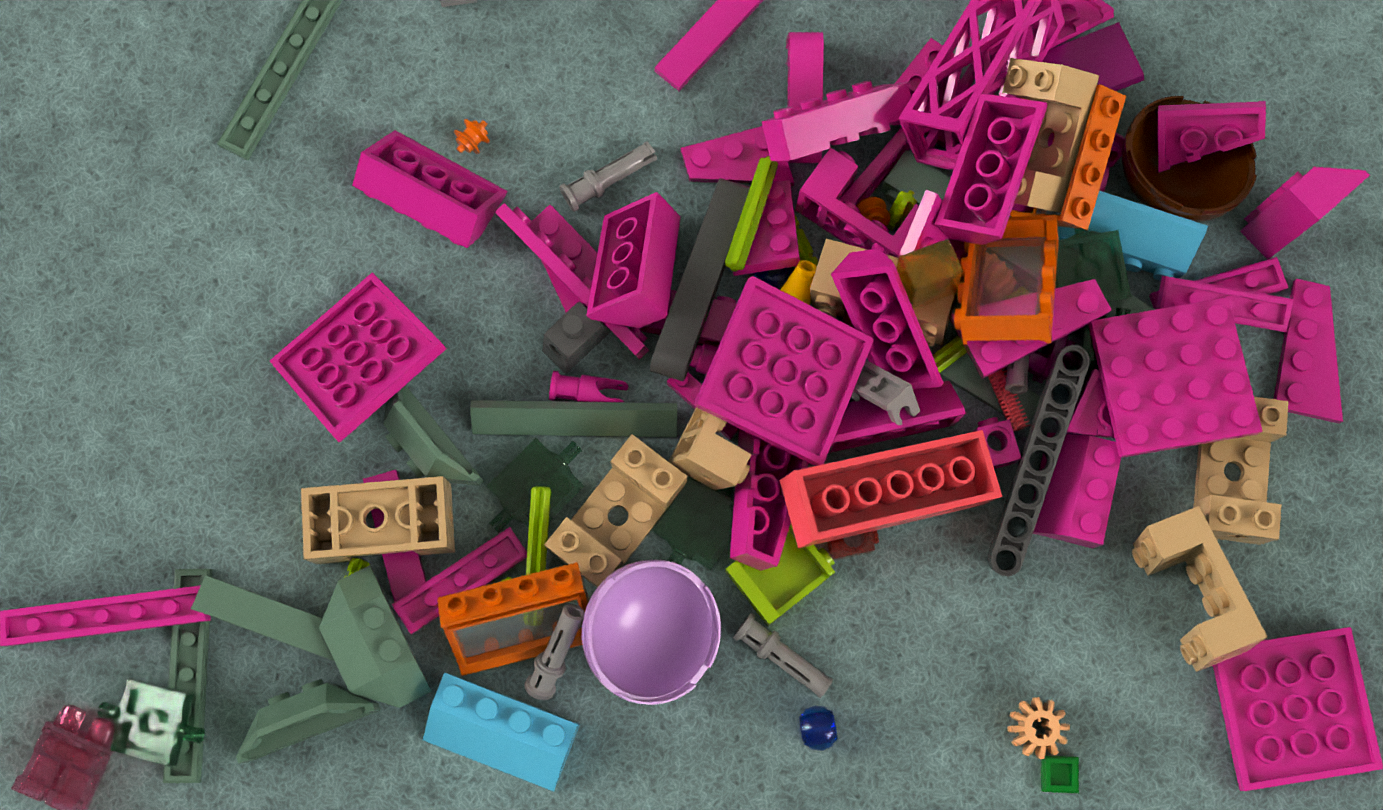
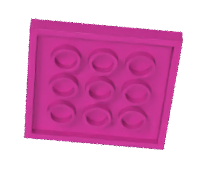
(357, 356)
(784, 371)
(1174, 377)
(1297, 710)

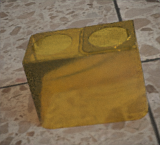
(928, 273)

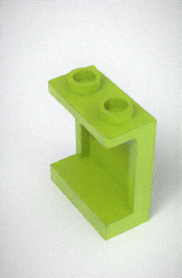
(781, 587)

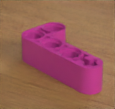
(805, 74)

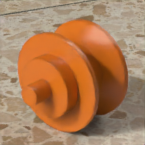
(471, 136)
(874, 209)

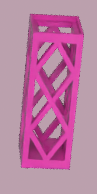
(999, 35)

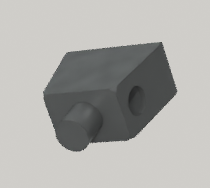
(573, 337)

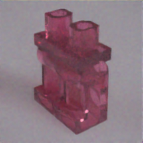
(67, 761)

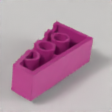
(834, 120)
(1073, 309)
(759, 504)

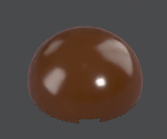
(1192, 189)

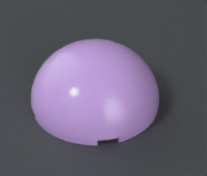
(651, 631)

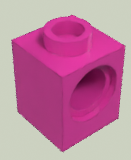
(1003, 431)

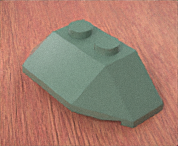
(425, 441)
(371, 643)
(302, 717)

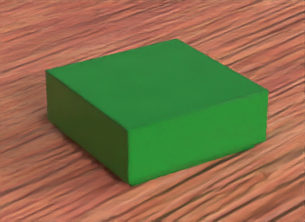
(1060, 774)

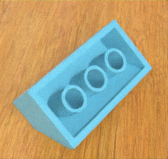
(1148, 236)
(499, 731)

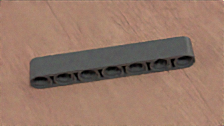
(699, 282)
(1050, 448)

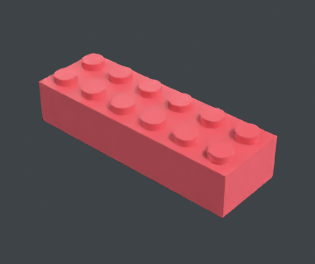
(889, 488)

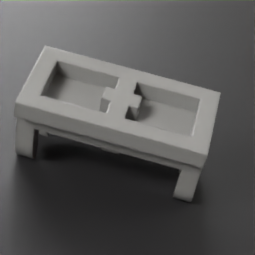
(886, 392)

